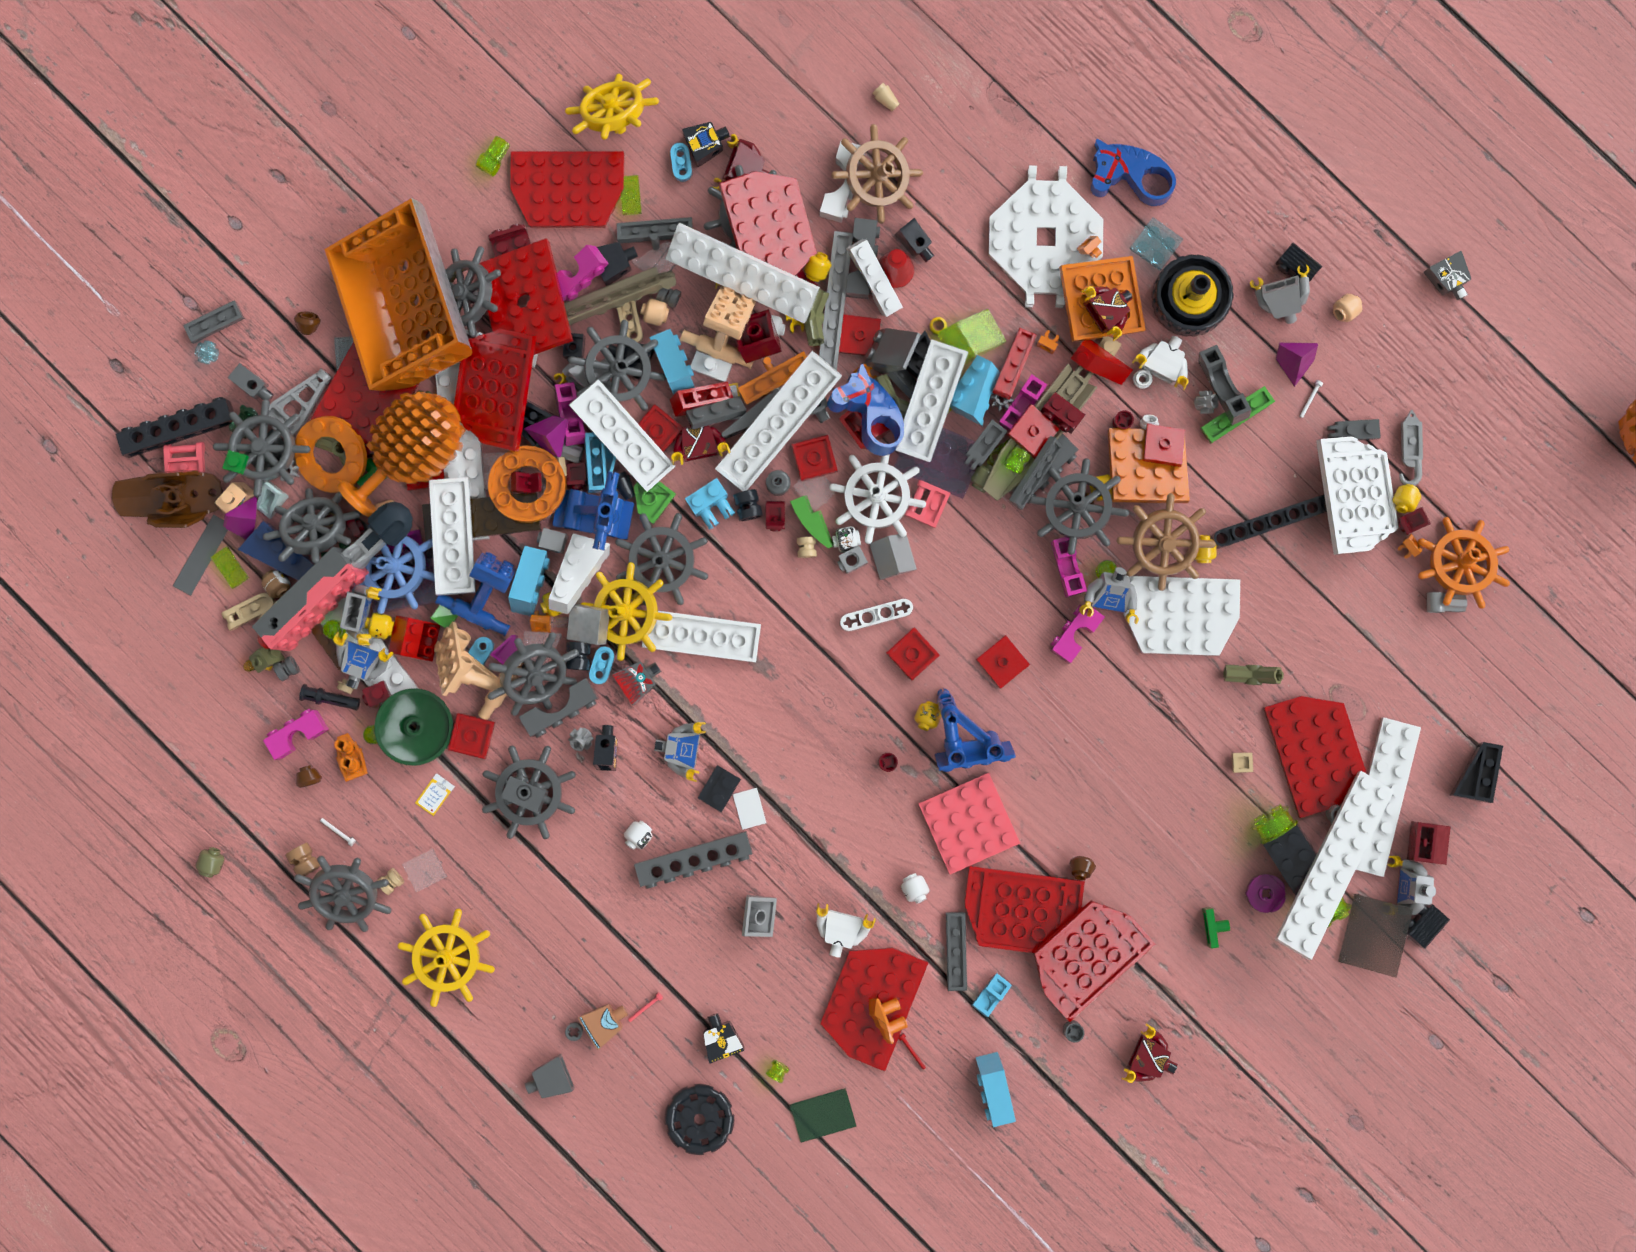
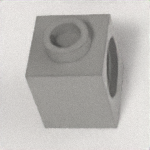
(552, 540)
(858, 554)

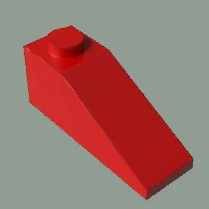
(1101, 362)
(699, 396)

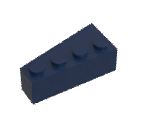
(268, 552)

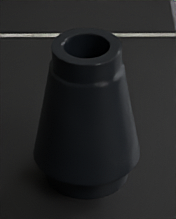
(625, 486)

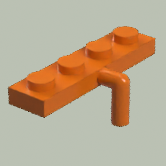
(771, 379)

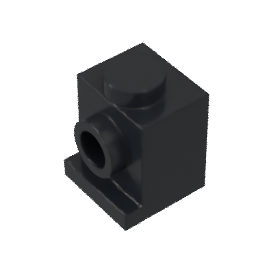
(579, 341)

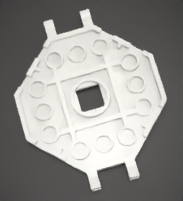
(1015, 234)

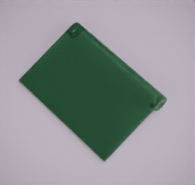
(823, 1115)

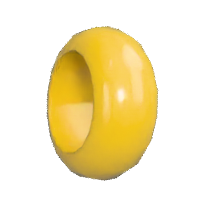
(934, 320)

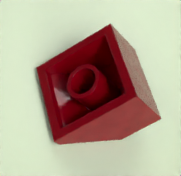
(759, 338)

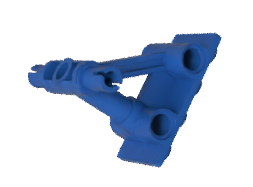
(596, 514)
(492, 575)
(965, 754)

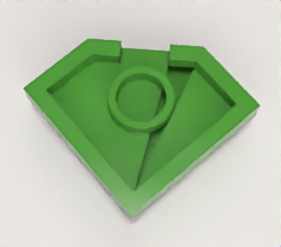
(654, 501)

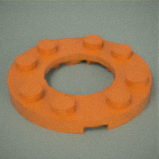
(351, 442)
(499, 484)

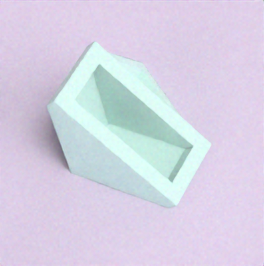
(270, 498)

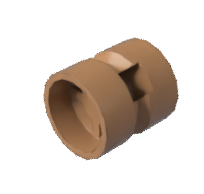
(302, 860)

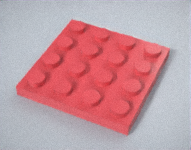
(969, 823)

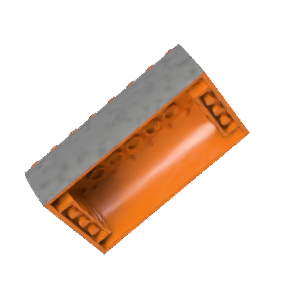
(381, 298)

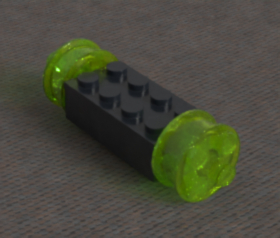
(1290, 850)

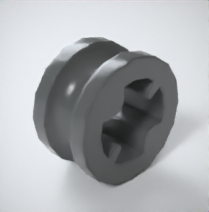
(574, 1037)

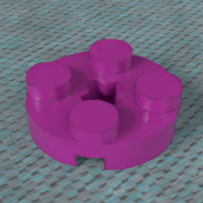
(1266, 904)

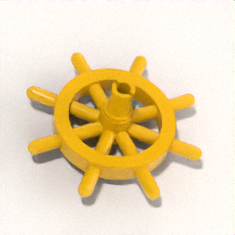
(612, 106)
(626, 610)
(445, 957)

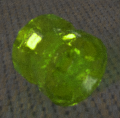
(777, 1071)

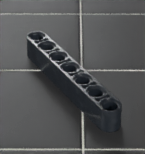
(1266, 524)

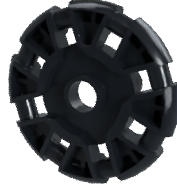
(699, 1131)

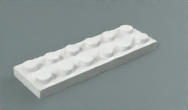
(931, 399)
(622, 435)
(452, 536)
(707, 637)

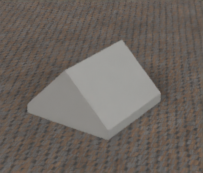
(892, 556)
(759, 916)

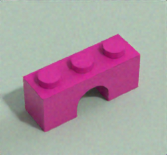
(590, 264)
(1028, 395)
(575, 431)
(1070, 576)
(1065, 645)
(280, 742)

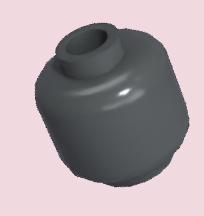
(782, 488)

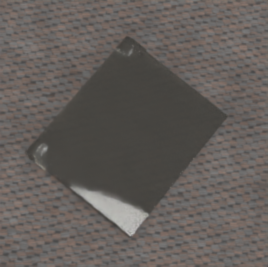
(1375, 935)

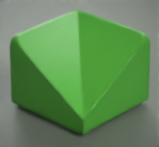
(443, 616)

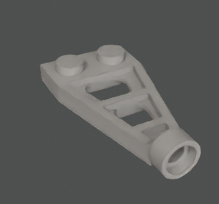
(276, 408)

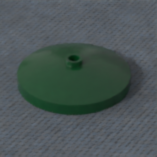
(432, 728)

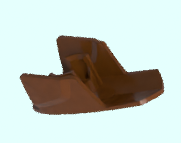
(168, 497)

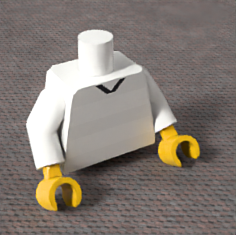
(1165, 362)
(841, 929)

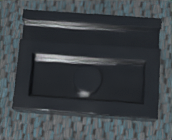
(719, 788)

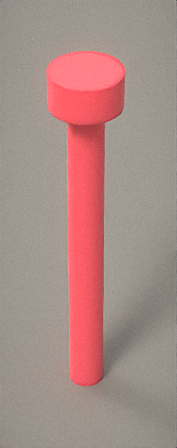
(658, 997)

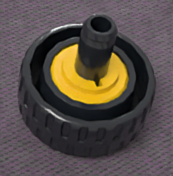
(1192, 295)

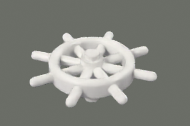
(877, 496)

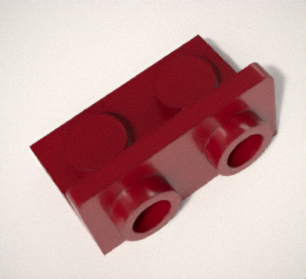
(509, 239)
(1062, 413)

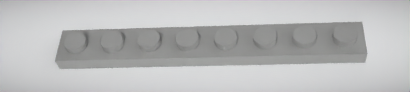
(836, 300)

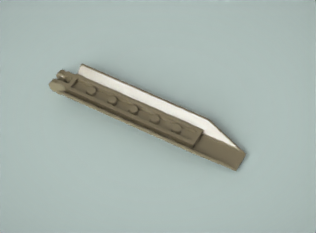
(618, 294)
(1070, 387)

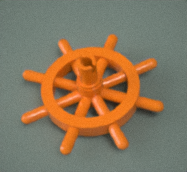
(1464, 562)

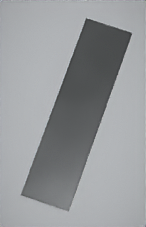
(201, 556)

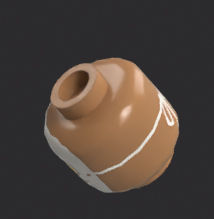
(275, 584)

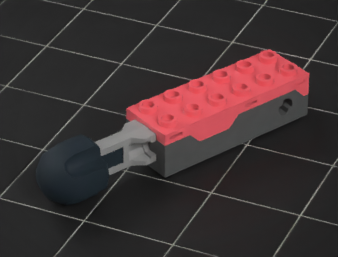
(330, 581)

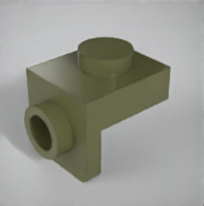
(265, 658)

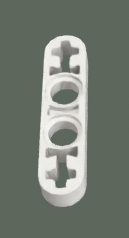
(877, 618)

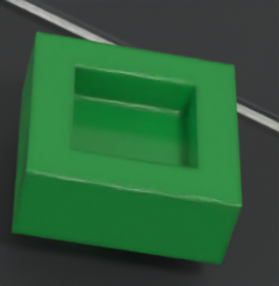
(235, 462)

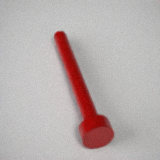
(902, 1037)

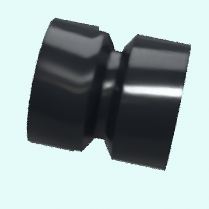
(744, 499)
(580, 662)

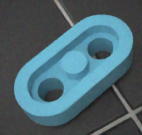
(681, 163)
(482, 655)
(601, 665)

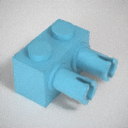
(707, 497)

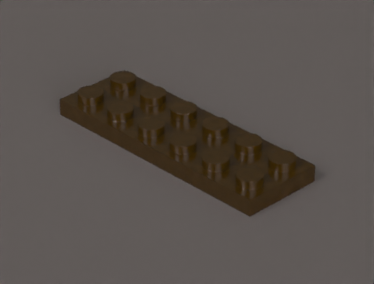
(488, 519)

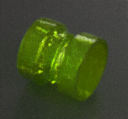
(1017, 460)
(1105, 566)
(332, 627)
(369, 735)

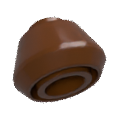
(307, 322)
(307, 777)
(1082, 867)

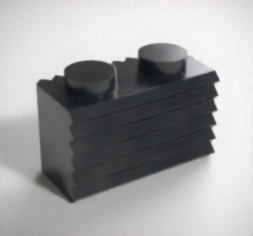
(1293, 258)
(1426, 925)

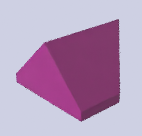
(1296, 359)
(549, 434)
(242, 518)
(505, 649)

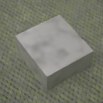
(588, 624)

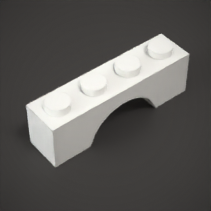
(835, 203)
(870, 268)

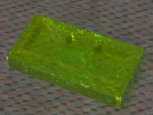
(631, 196)
(230, 567)

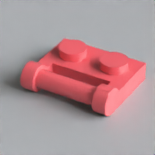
(185, 463)
(934, 505)

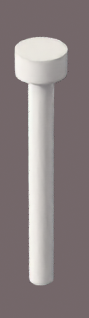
(1318, 384)
(350, 841)

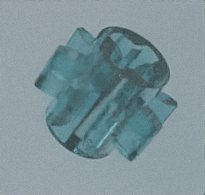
(206, 352)

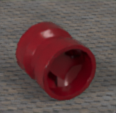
(1125, 418)
(890, 763)

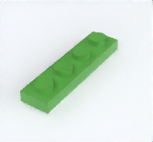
(1221, 425)

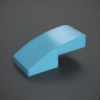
(991, 995)

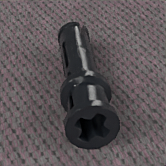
(320, 696)

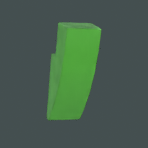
(813, 521)

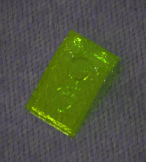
(974, 334)

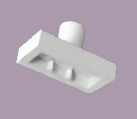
(711, 366)

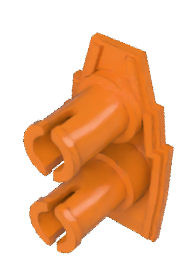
(349, 758)
(878, 1013)

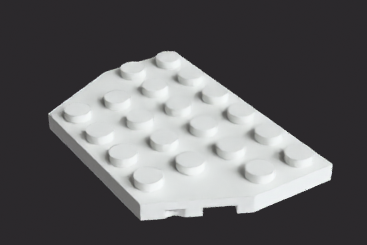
(1356, 494)
(1186, 616)

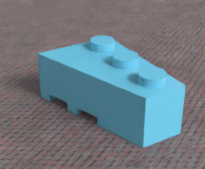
(673, 362)
(975, 390)
(598, 462)
(528, 581)
(995, 1090)

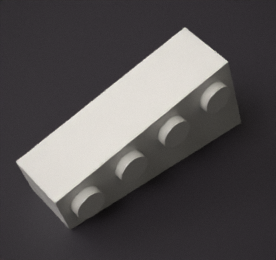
(576, 572)

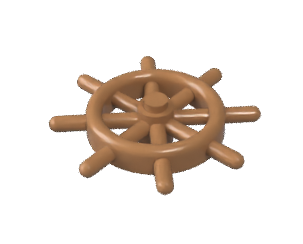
(877, 173)
(1166, 542)

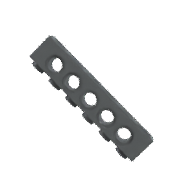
(644, 868)

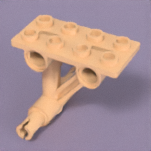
(728, 317)
(459, 667)

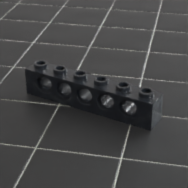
(128, 436)

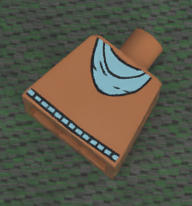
(603, 1023)

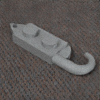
(1412, 447)

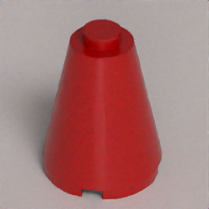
(897, 267)

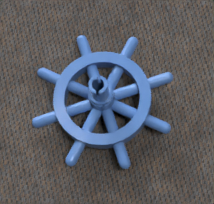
(393, 566)

